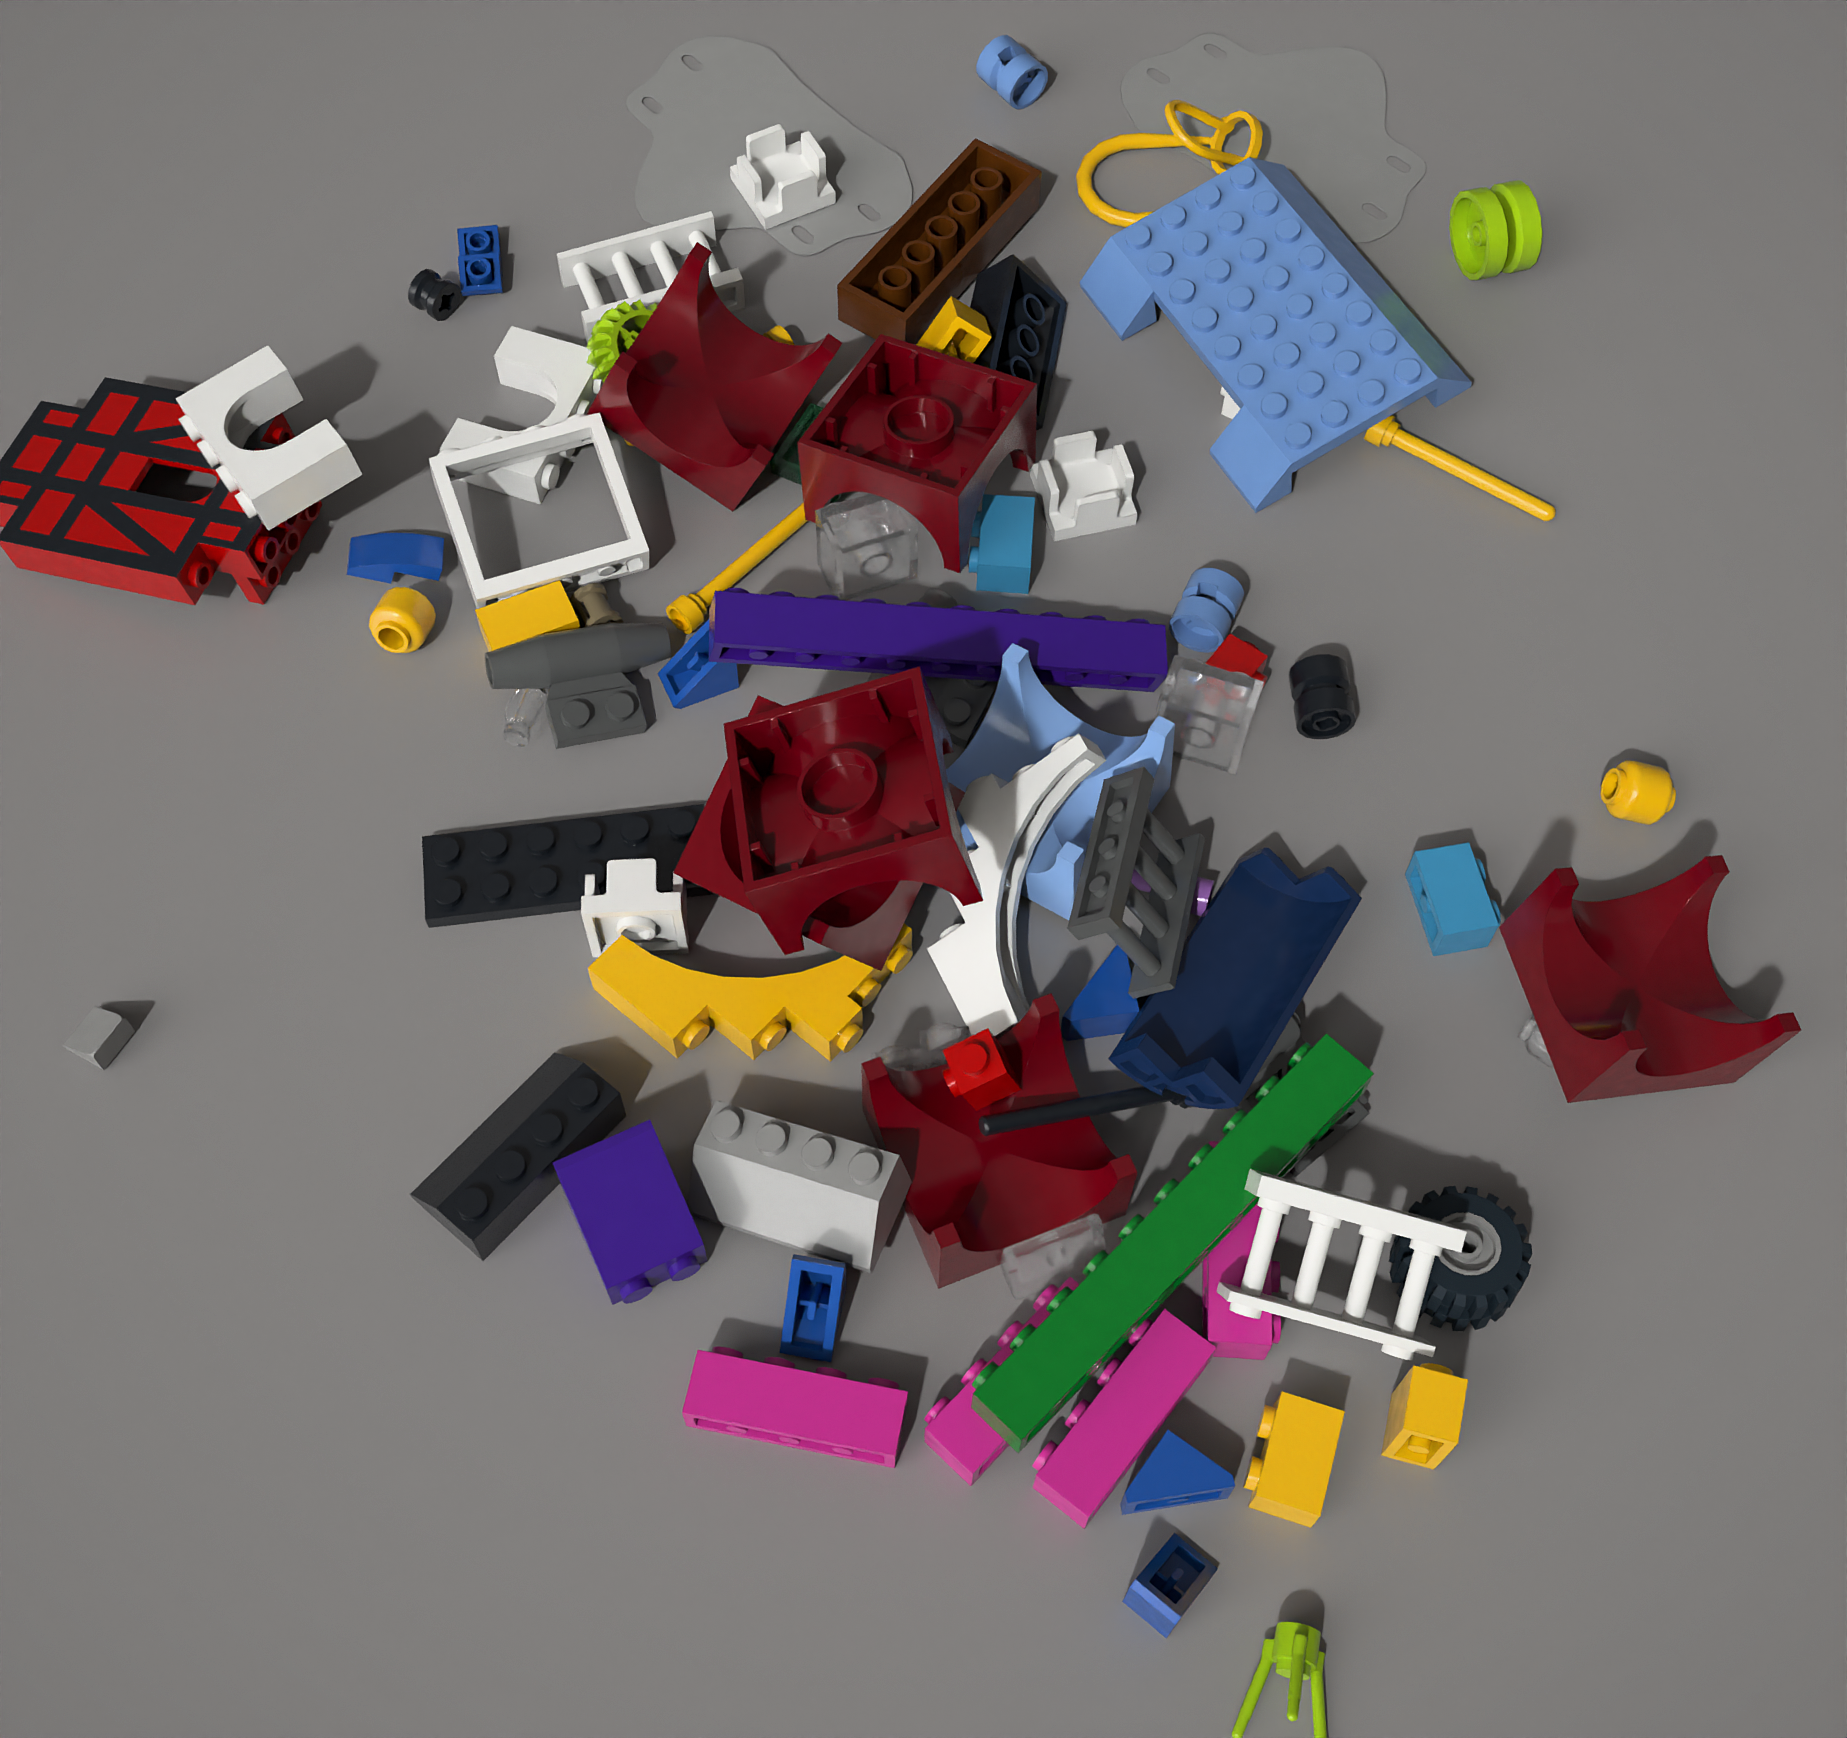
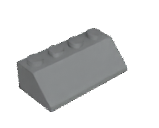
(796, 1185)

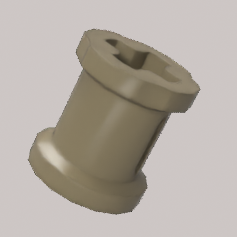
(596, 607)

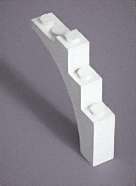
(1006, 823)

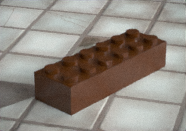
(939, 244)

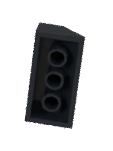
(1023, 324)
(508, 1159)

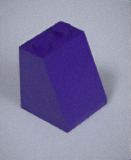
(631, 1213)

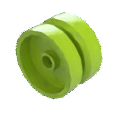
(1495, 230)

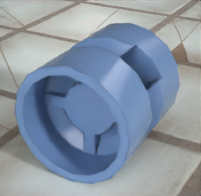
(1012, 72)
(1206, 610)

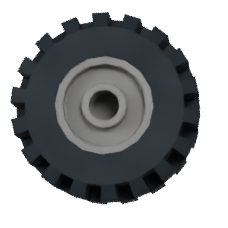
(1481, 1278)

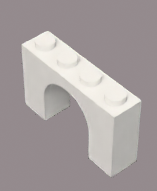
(542, 368)
(273, 480)

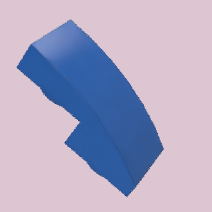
(480, 260)
(382, 554)

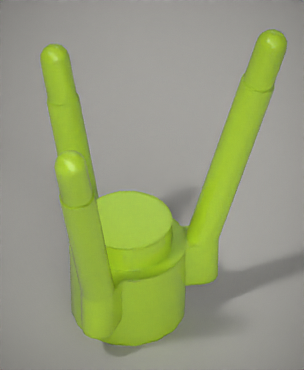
(1297, 1658)

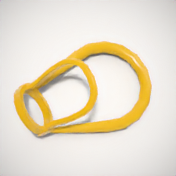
(1154, 140)

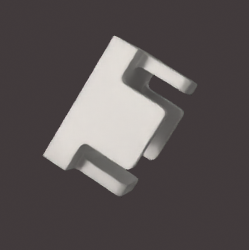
(782, 179)
(1084, 488)
(635, 909)

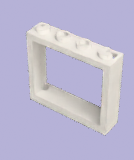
(534, 442)

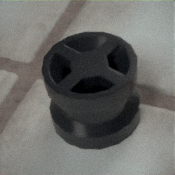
(433, 294)

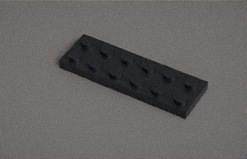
(545, 864)

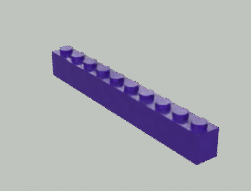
(941, 641)

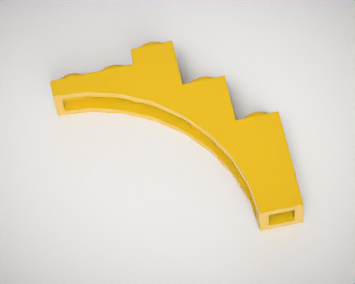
(751, 1012)

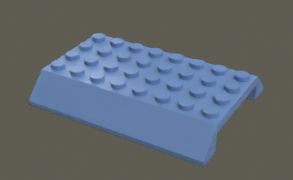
(1278, 317)

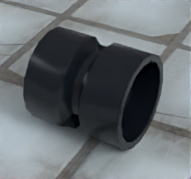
(1321, 696)

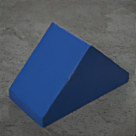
(692, 677)
(1104, 1003)
(813, 1307)
(1176, 1477)
(1169, 1585)

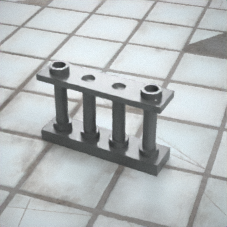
(1107, 884)

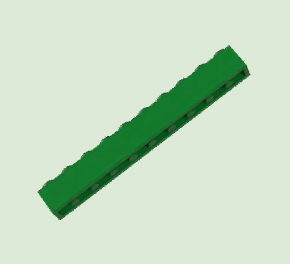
(1167, 1245)

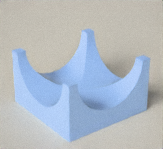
(1022, 731)

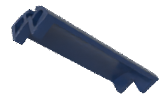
(1237, 982)

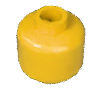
(402, 620)
(1638, 792)

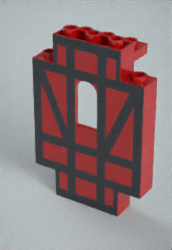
(77, 514)

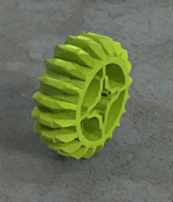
(616, 334)

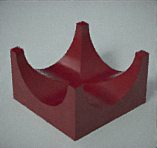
(707, 387)
(920, 436)
(844, 799)
(1633, 989)
(998, 1189)

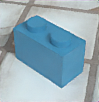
(1004, 544)
(1452, 899)

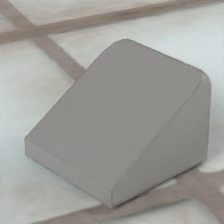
(100, 1037)

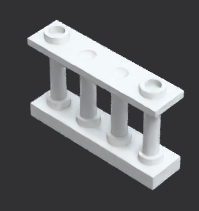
(640, 249)
(1377, 1226)

